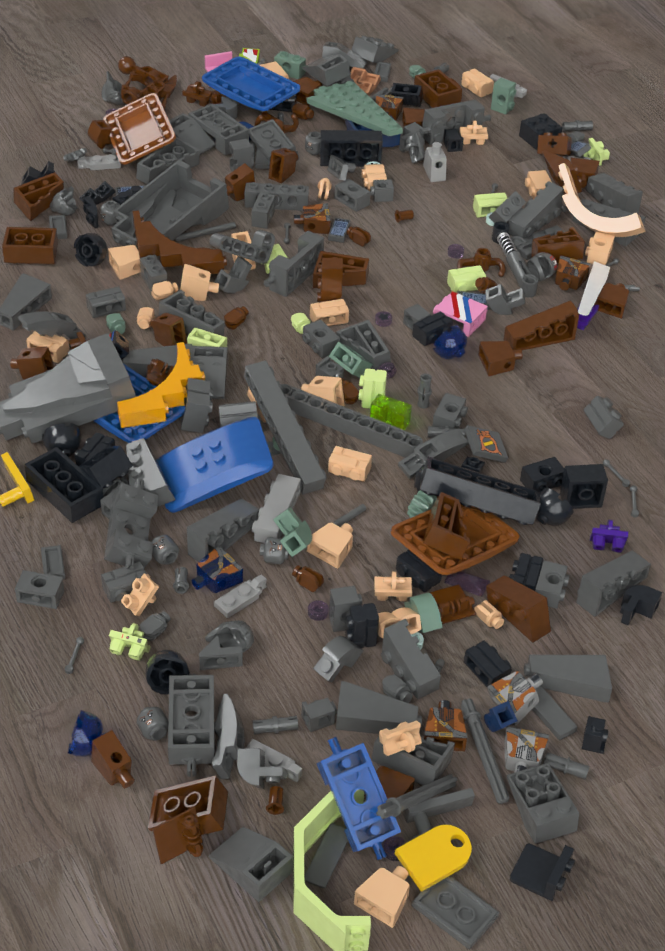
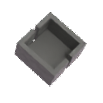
(197, 405)

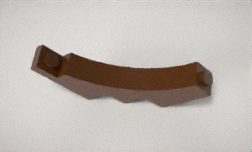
(171, 254)

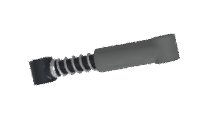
(514, 259)

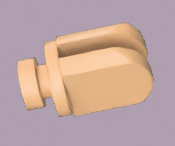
(324, 185)
(163, 289)
(144, 317)
(489, 614)

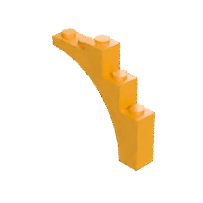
(154, 404)

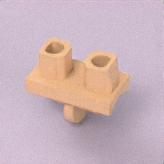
(474, 132)
(393, 586)
(141, 595)
(403, 737)

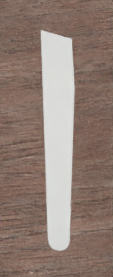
(593, 288)

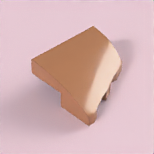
(366, 81)

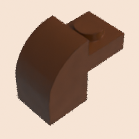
(99, 133)

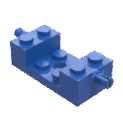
(353, 771)

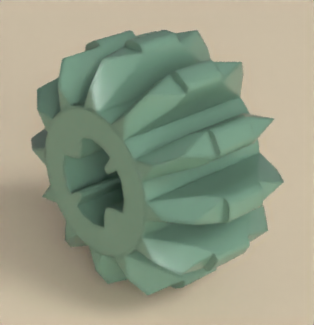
(421, 503)

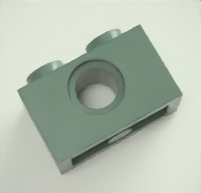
(291, 64)
(503, 96)
(350, 359)

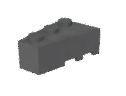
(366, 342)
(408, 661)
(423, 764)

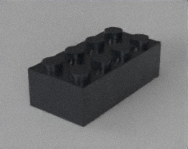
(351, 146)
(64, 484)

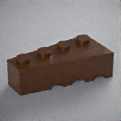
(544, 328)

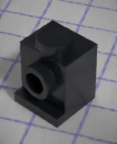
(452, 140)
(595, 735)

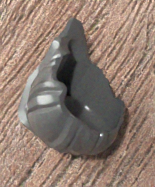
(112, 90)
(64, 202)
(233, 634)

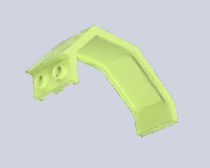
(337, 931)

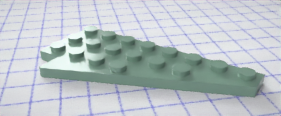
(355, 105)

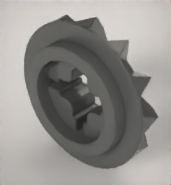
(75, 155)

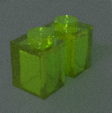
(391, 411)

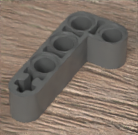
(257, 251)

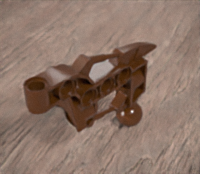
(154, 80)

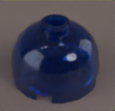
(451, 343)
(86, 729)

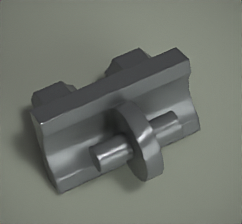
(415, 147)

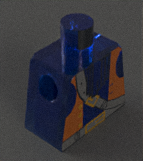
(217, 571)

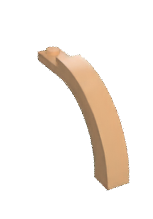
(618, 227)

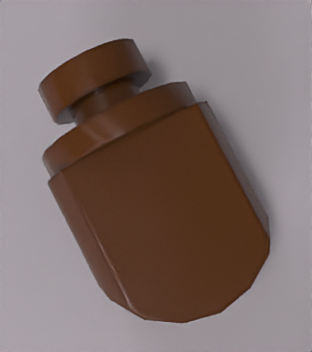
(302, 111)
(359, 235)
(484, 283)
(235, 317)
(350, 392)
(308, 577)

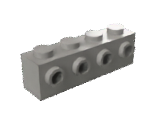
(282, 495)

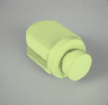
(298, 321)

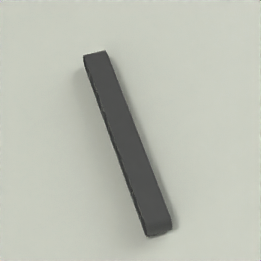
(351, 422)

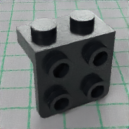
(542, 871)

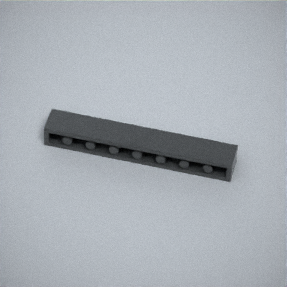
(284, 427)

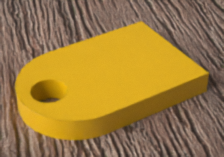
(432, 855)

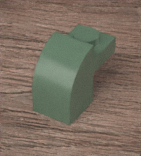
(296, 532)
(427, 609)

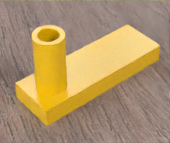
(22, 488)

